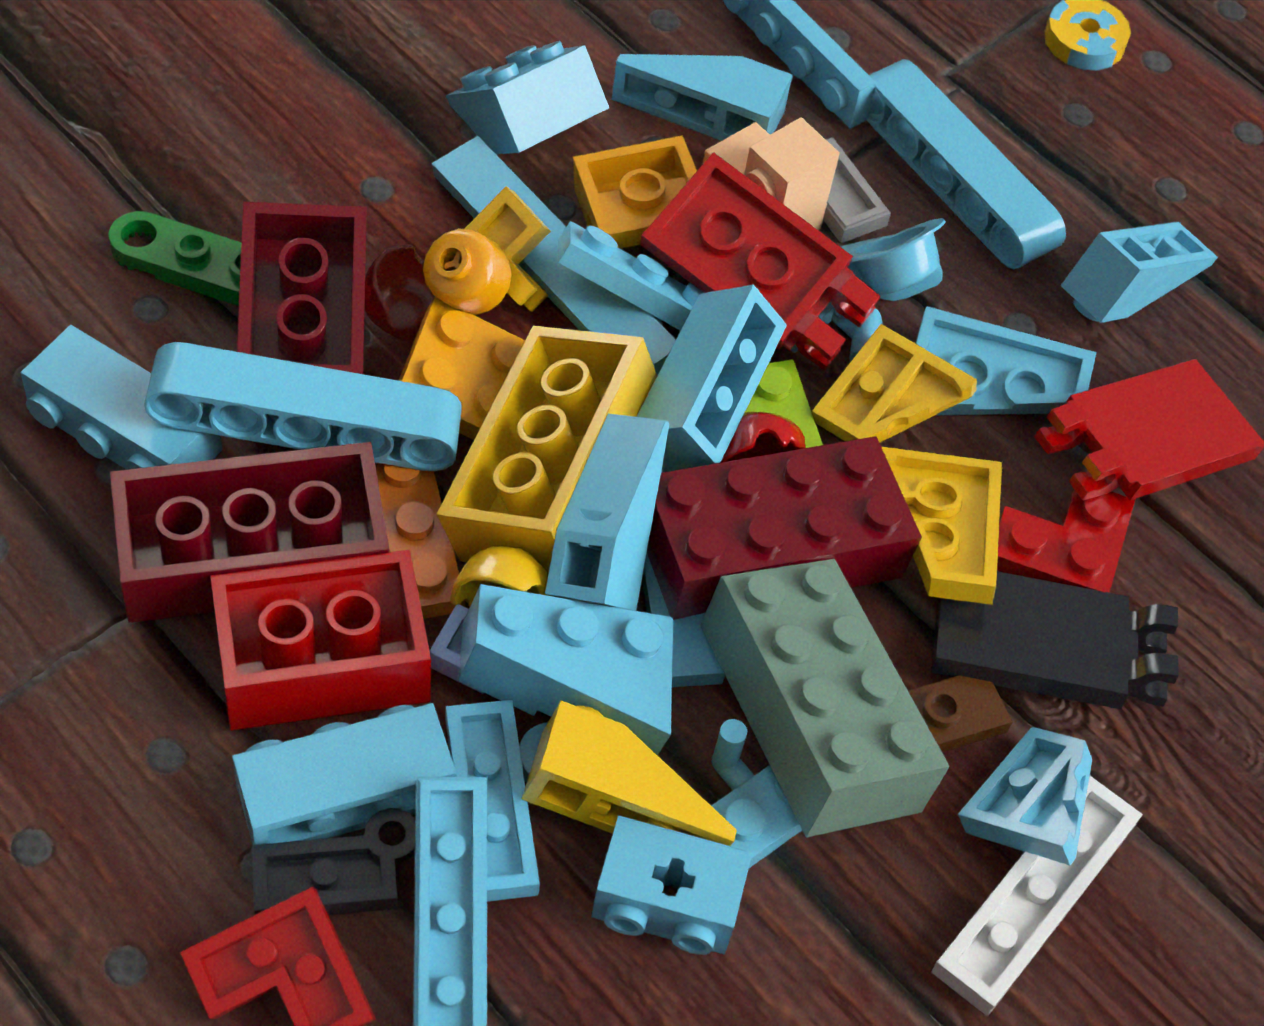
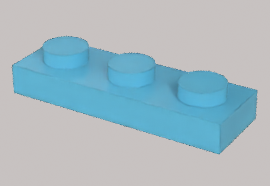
(637, 280)
(487, 745)

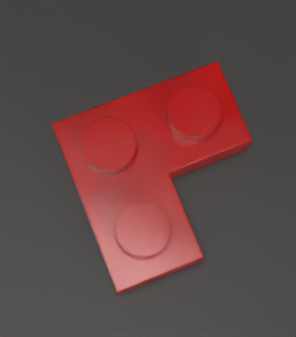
(1077, 552)
(283, 949)

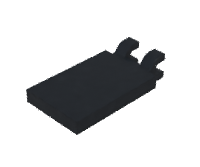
(1058, 642)

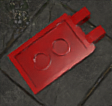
(735, 234)
(1151, 432)

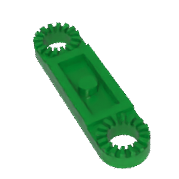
(179, 254)

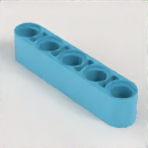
(963, 166)
(302, 405)

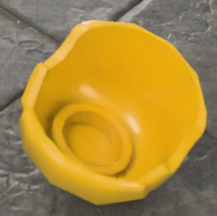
(500, 568)

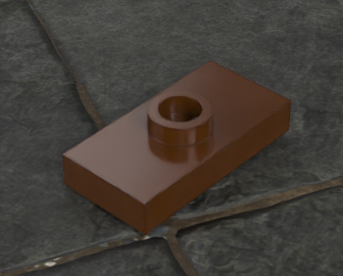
(961, 711)

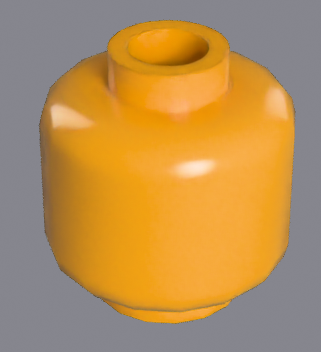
(467, 271)

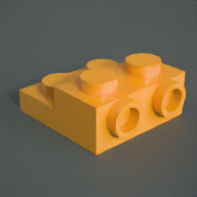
(631, 185)

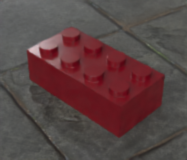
(779, 513)
(239, 516)

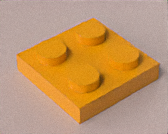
(462, 357)

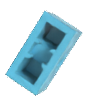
(704, 872)

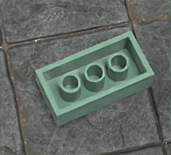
(822, 697)

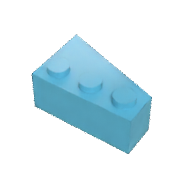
(573, 652)

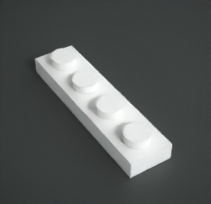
(1031, 905)

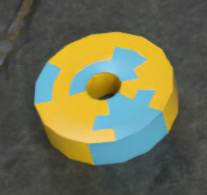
(1087, 33)

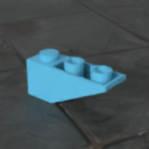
(610, 515)

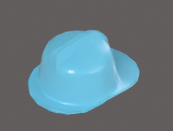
(899, 263)

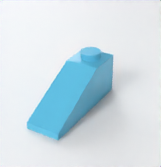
(703, 91)
(1134, 268)

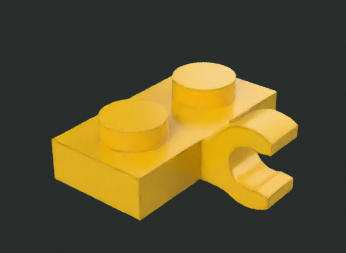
(517, 232)

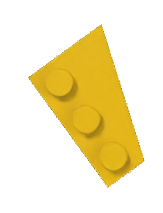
(958, 518)

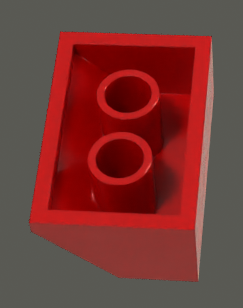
(321, 639)

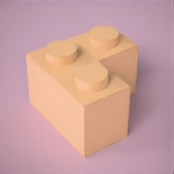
(788, 164)

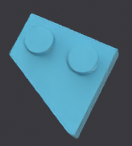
(1034, 797)

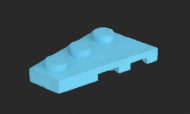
(1011, 367)

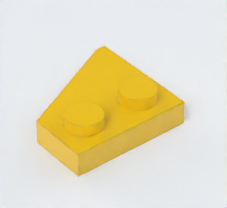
(890, 389)

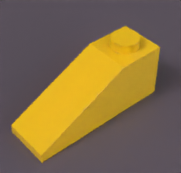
(603, 770)

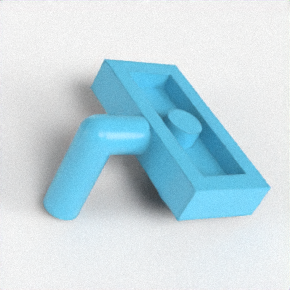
(757, 801)

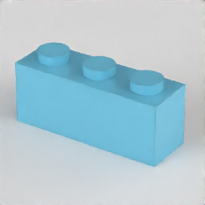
(712, 374)
(101, 404)
(339, 775)

